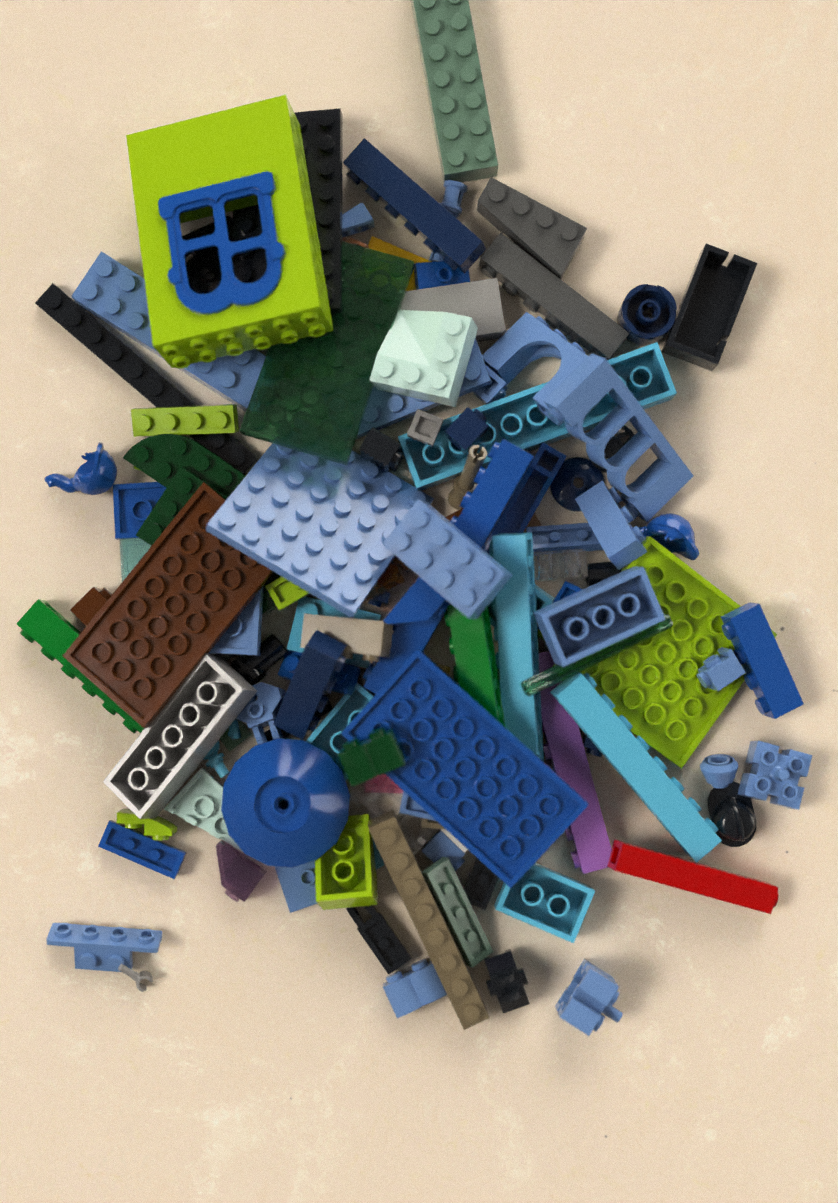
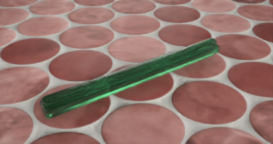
(558, 673)

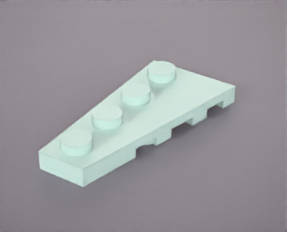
(201, 805)

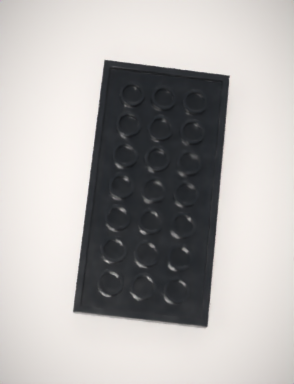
(323, 155)

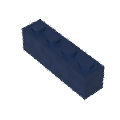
(310, 684)

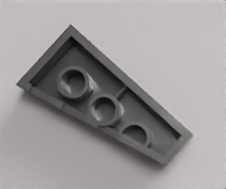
(532, 226)

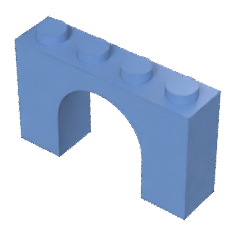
(530, 340)

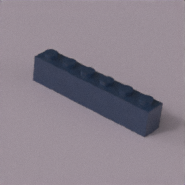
(414, 206)

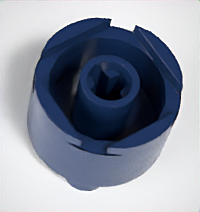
(642, 300)

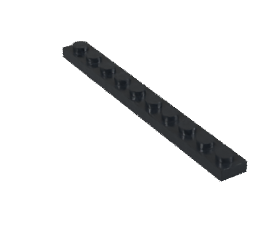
(134, 370)

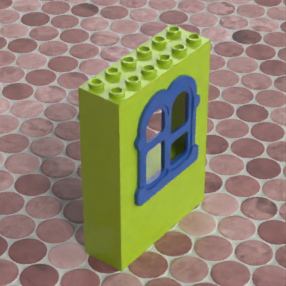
(212, 169)

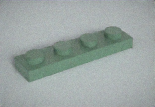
(457, 911)

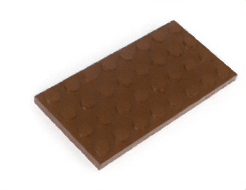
(167, 612)

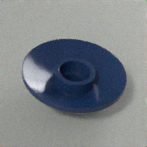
(562, 485)

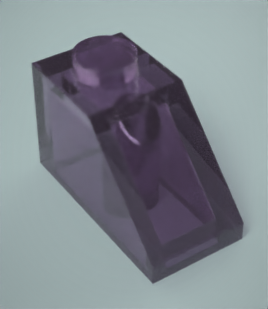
(237, 872)

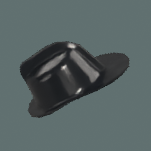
(732, 815)

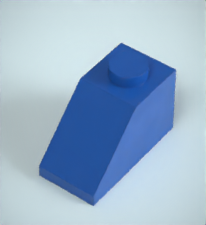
(417, 604)

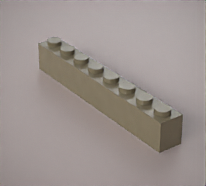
(428, 919)

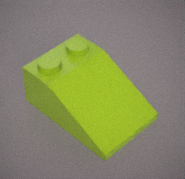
(348, 869)

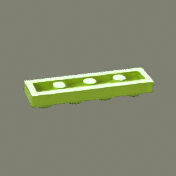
(185, 420)

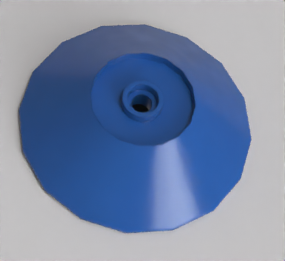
(315, 797)

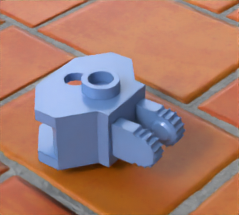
(263, 711)

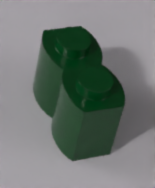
(371, 756)

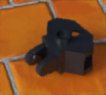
(506, 981)

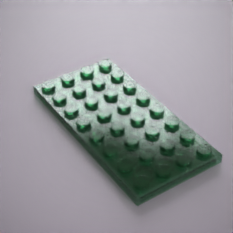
(319, 387)

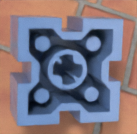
(774, 774)
(587, 997)

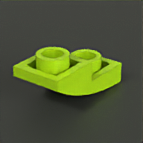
(157, 827)

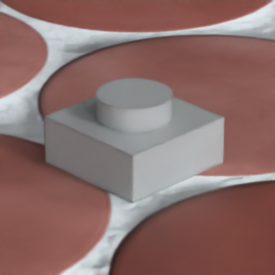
(425, 427)

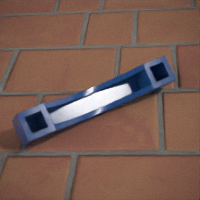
(529, 492)

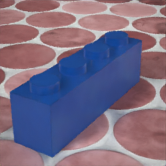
(761, 660)

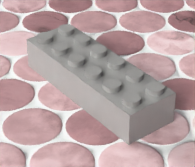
(179, 736)

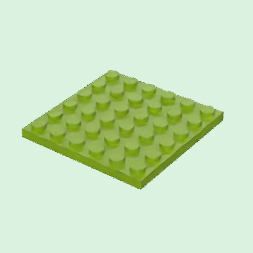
(657, 678)

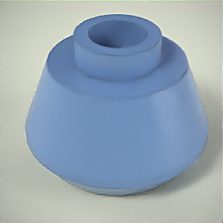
(719, 770)

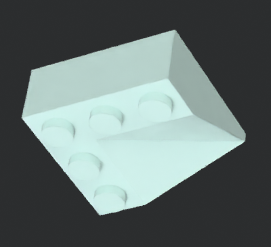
(425, 356)

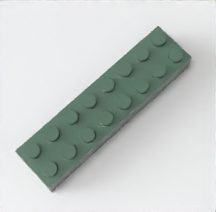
(455, 89)

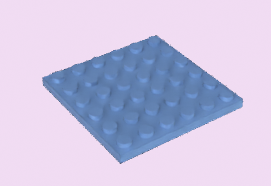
(317, 522)

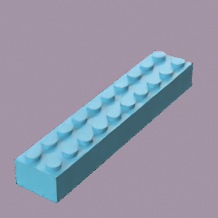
(523, 424)

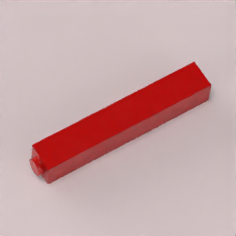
(693, 877)

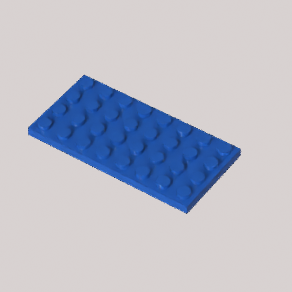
(469, 769)

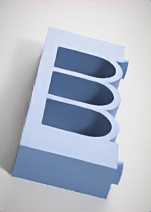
(578, 396)

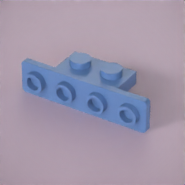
(103, 946)

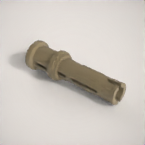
(465, 481)

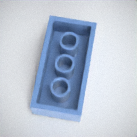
(447, 559)
(599, 616)

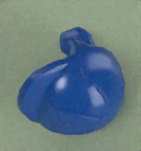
(92, 477)
(673, 534)

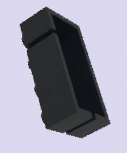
(709, 307)

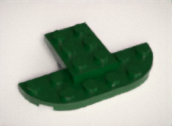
(181, 468)

